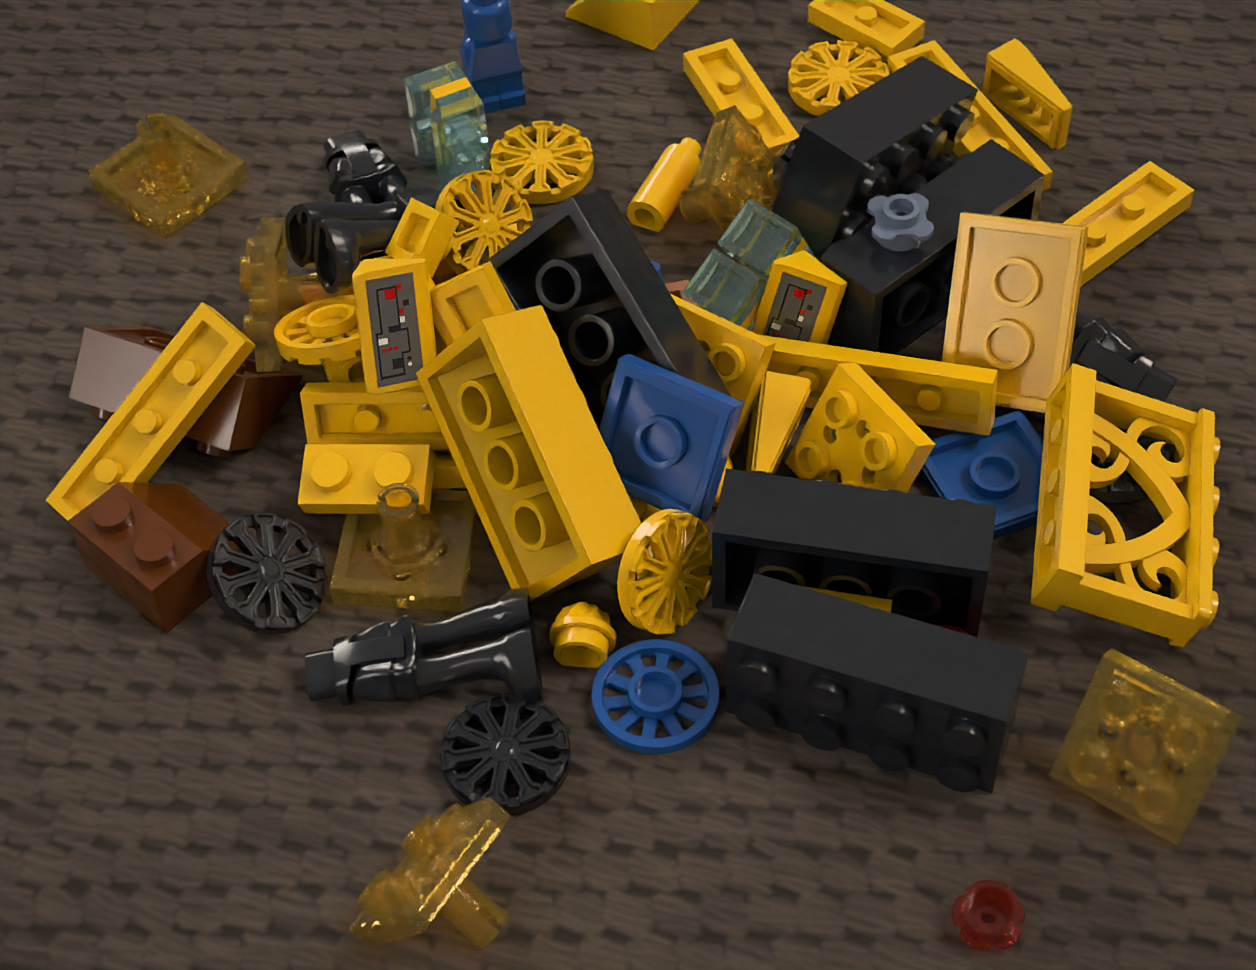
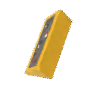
(799, 300)
(393, 322)

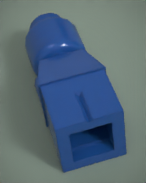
(491, 54)

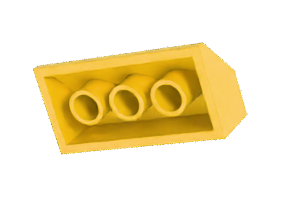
(529, 452)

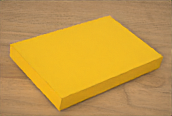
(1015, 303)

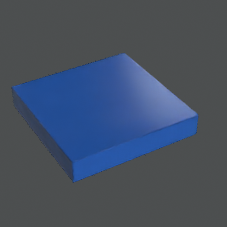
(668, 436)
(991, 470)

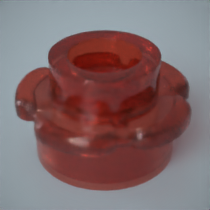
(994, 899)

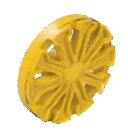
(819, 74)
(544, 161)
(482, 223)
(319, 331)
(663, 571)

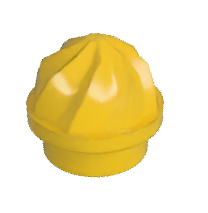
(582, 636)

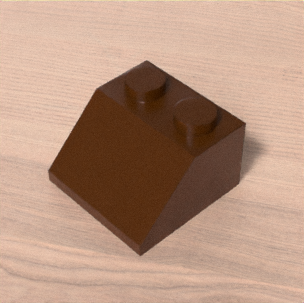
(151, 547)

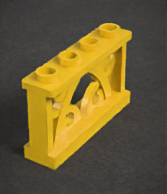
(1083, 422)

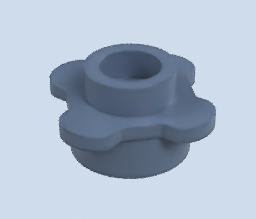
(900, 221)

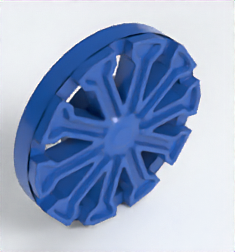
(655, 695)

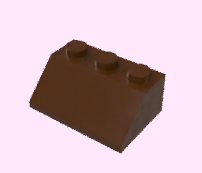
(118, 357)

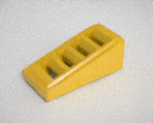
(1027, 93)
(775, 419)

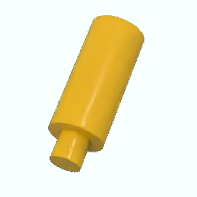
(663, 186)

